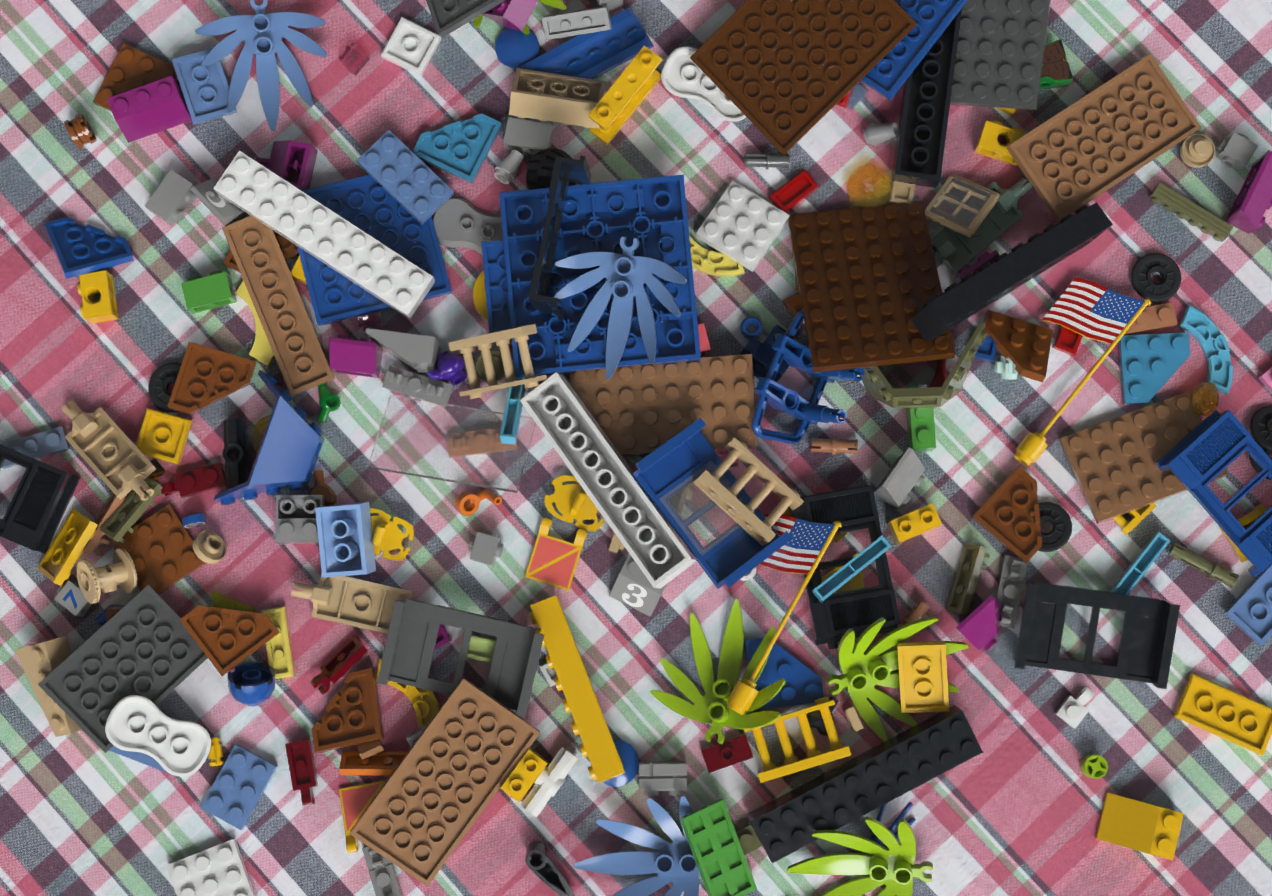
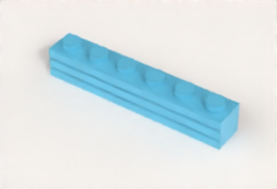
(512, 413)
(1140, 564)
(851, 569)

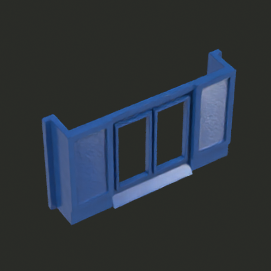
(1202, 458)

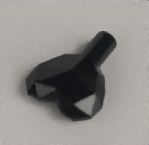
(816, 721)

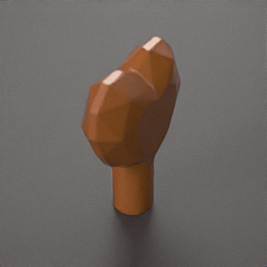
(321, 488)

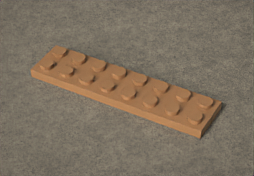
(278, 305)

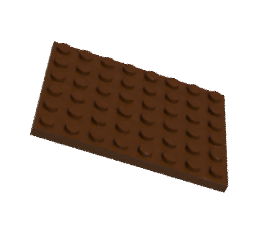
(798, 58)
(862, 284)

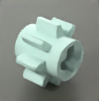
(1005, 368)

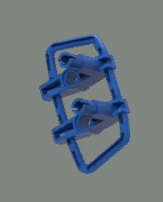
(788, 400)

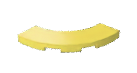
(713, 262)
(261, 348)

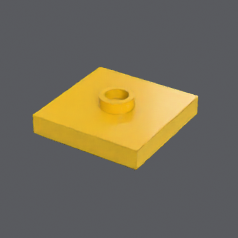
(163, 436)

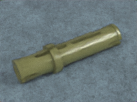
(1198, 562)

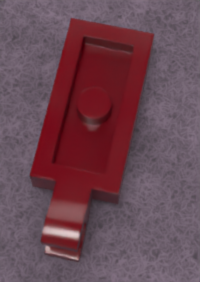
(196, 481)
(339, 664)
(302, 769)

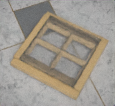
(961, 205)

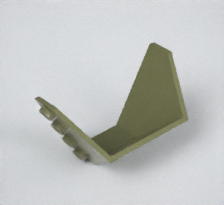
(880, 389)

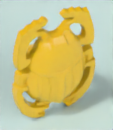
(572, 503)
(389, 536)

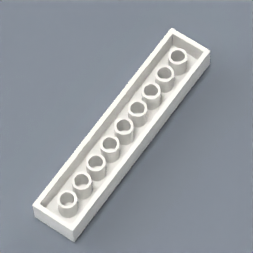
(324, 234)
(608, 480)

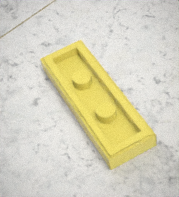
(279, 648)

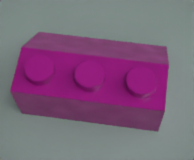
(149, 109)
(1253, 196)

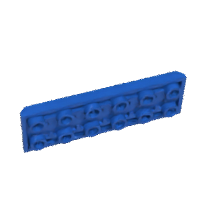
(595, 52)

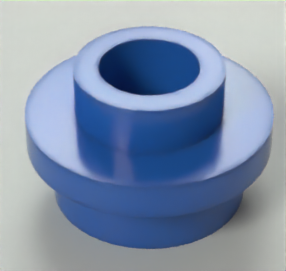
(751, 321)

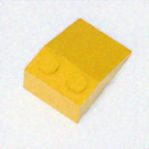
(1139, 826)

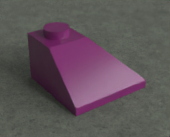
(983, 625)

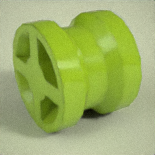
(1098, 767)

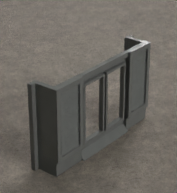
(413, 642)

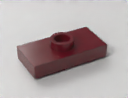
(727, 754)

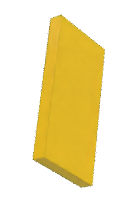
(1225, 714)

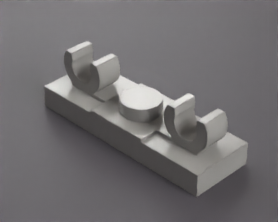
(576, 22)
(417, 386)
(1010, 589)
(381, 874)

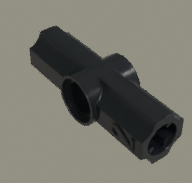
(235, 439)

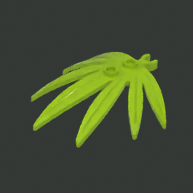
(872, 668)
(713, 705)
(885, 867)

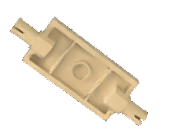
(109, 452)
(352, 601)

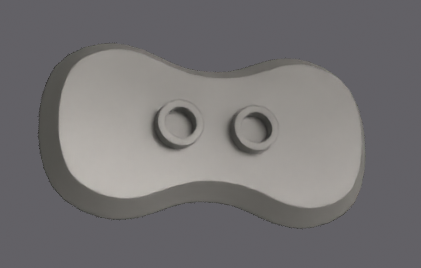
(465, 226)

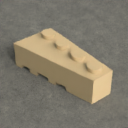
(37, 663)

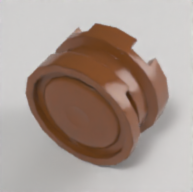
(80, 131)

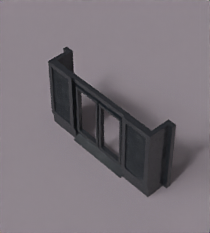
(564, 171)
(37, 502)
(858, 607)
(1144, 640)

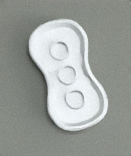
(687, 80)
(141, 727)

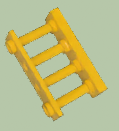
(625, 95)
(814, 755)

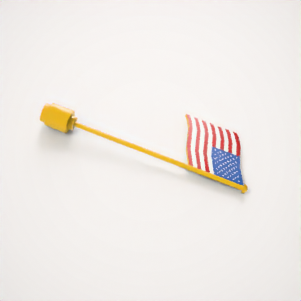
(1095, 315)
(797, 556)

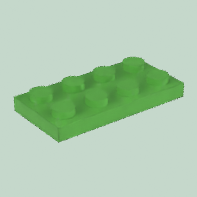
(718, 851)

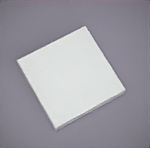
(411, 46)

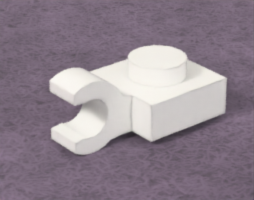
(1073, 710)

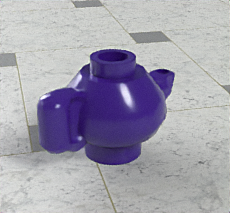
(449, 368)

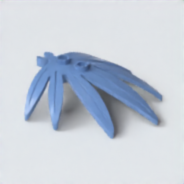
(264, 38)
(625, 280)
(672, 861)

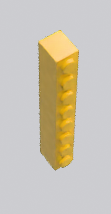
(578, 690)

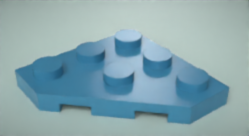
(459, 146)
(1149, 362)

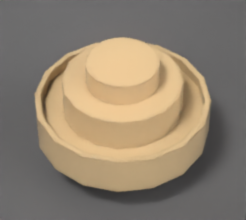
(1197, 150)
(209, 547)

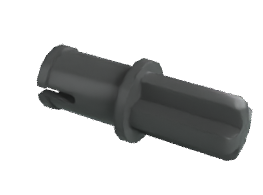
(766, 160)

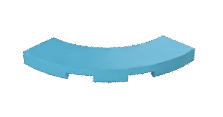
(1213, 345)

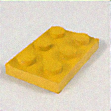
(67, 547)
(923, 677)

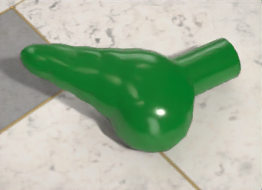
(327, 402)

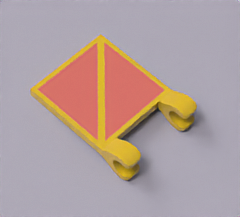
(554, 559)
(353, 803)

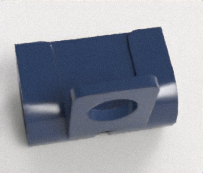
(764, 353)

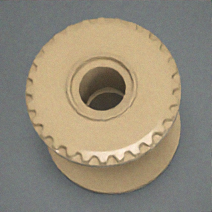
(120, 572)

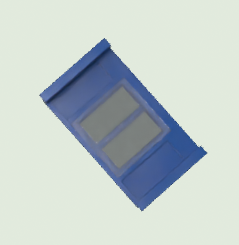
(709, 533)

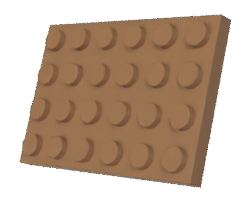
(1119, 457)

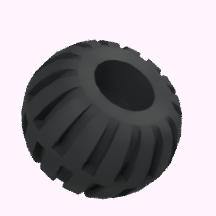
(541, 168)

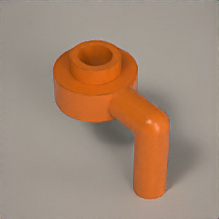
(473, 500)

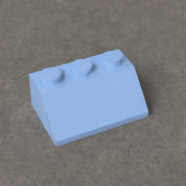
(345, 539)

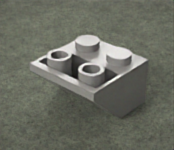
(297, 519)

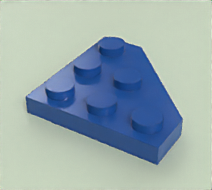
(85, 248)
(801, 683)

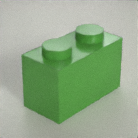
(208, 291)
(921, 429)

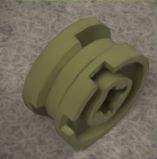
(498, 367)

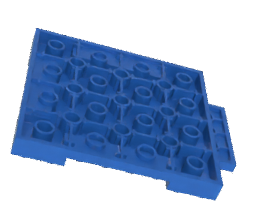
(592, 222)

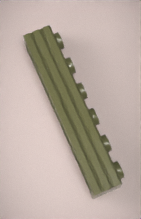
(1190, 212)

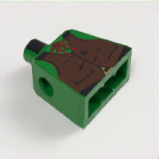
(1055, 67)

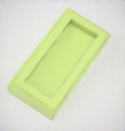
(481, 649)

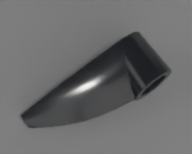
(546, 869)

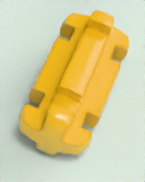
(215, 752)

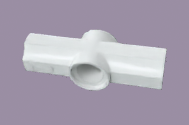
(549, 781)

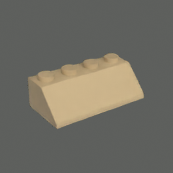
(555, 97)

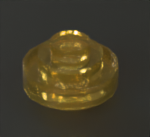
(1205, 398)

